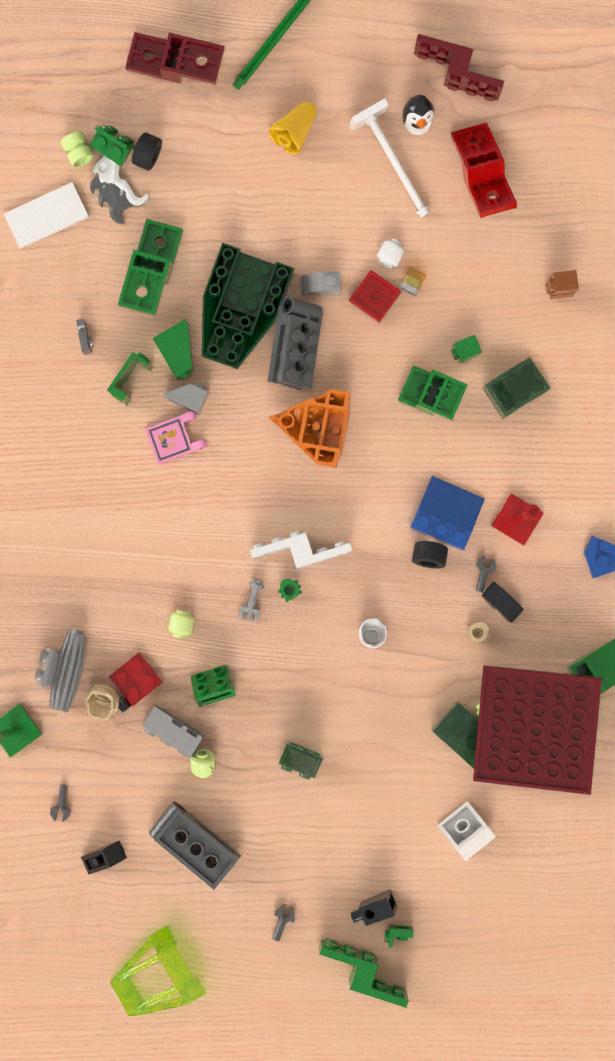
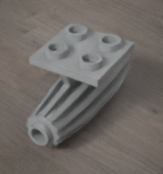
(62, 670)

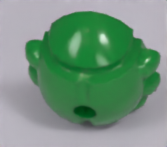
(285, 586)

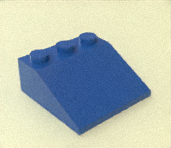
(447, 513)

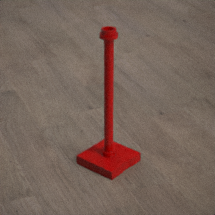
(517, 519)

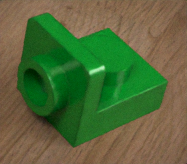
(399, 931)

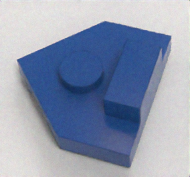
(600, 557)

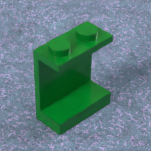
(124, 373)

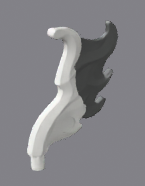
(114, 189)

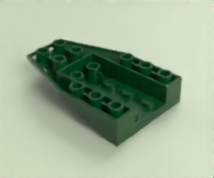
(240, 304)

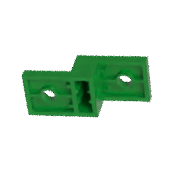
(150, 267)
(363, 972)

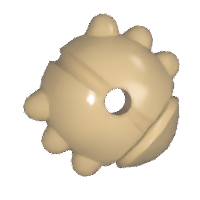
(480, 627)

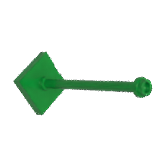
(17, 730)

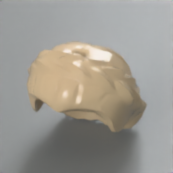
(102, 702)

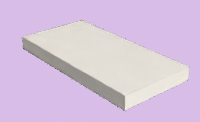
(46, 215)

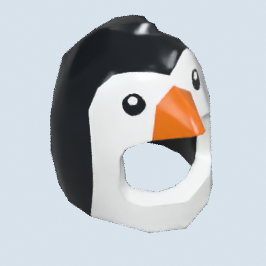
(419, 112)

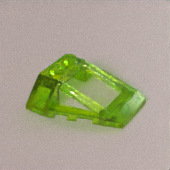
(176, 967)

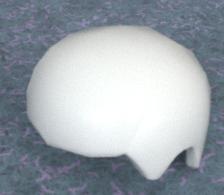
(372, 633)

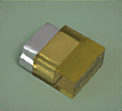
(412, 281)

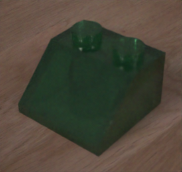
(301, 760)

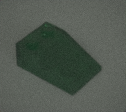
(459, 732)

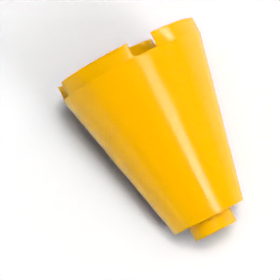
(293, 128)

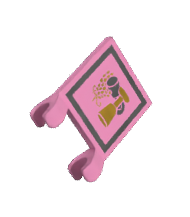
(171, 438)

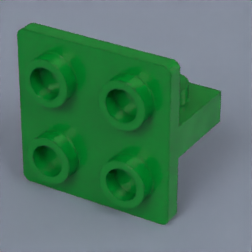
(111, 144)
(212, 685)

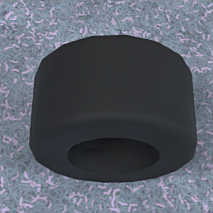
(146, 151)
(430, 554)

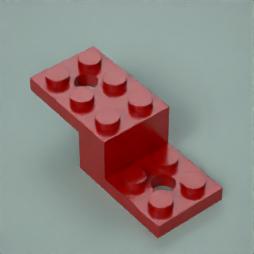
(483, 170)

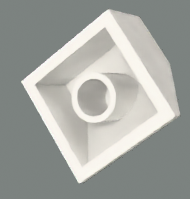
(466, 831)

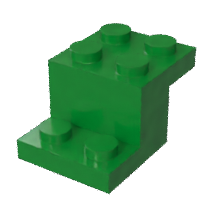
(432, 392)

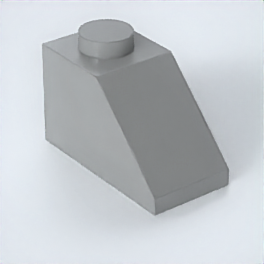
(321, 283)
(189, 396)

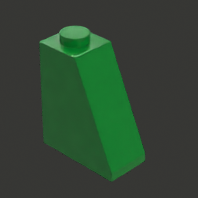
(176, 349)

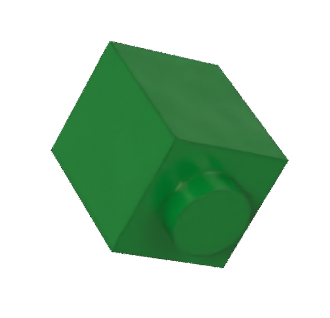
(466, 349)

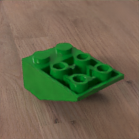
(598, 664)

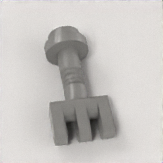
(256, 585)

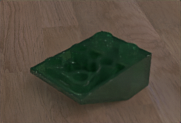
(516, 388)

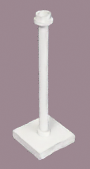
(369, 117)

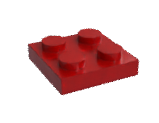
(375, 296)
(135, 679)

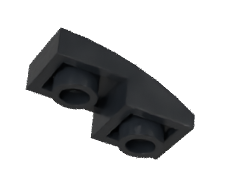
(502, 602)

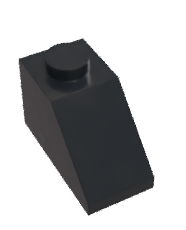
(104, 857)

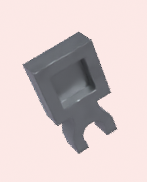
(85, 340)

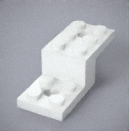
(300, 549)

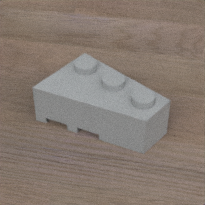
(173, 731)

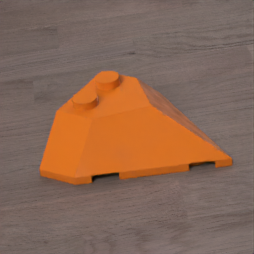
(318, 425)

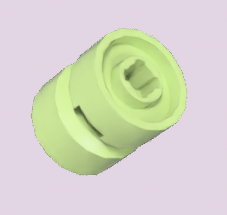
(76, 146)

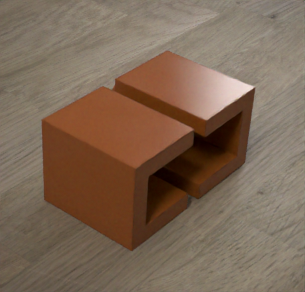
(562, 284)

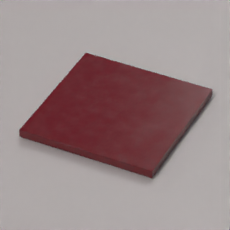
(537, 729)

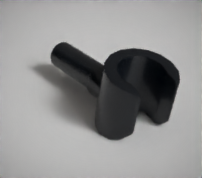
(123, 704)

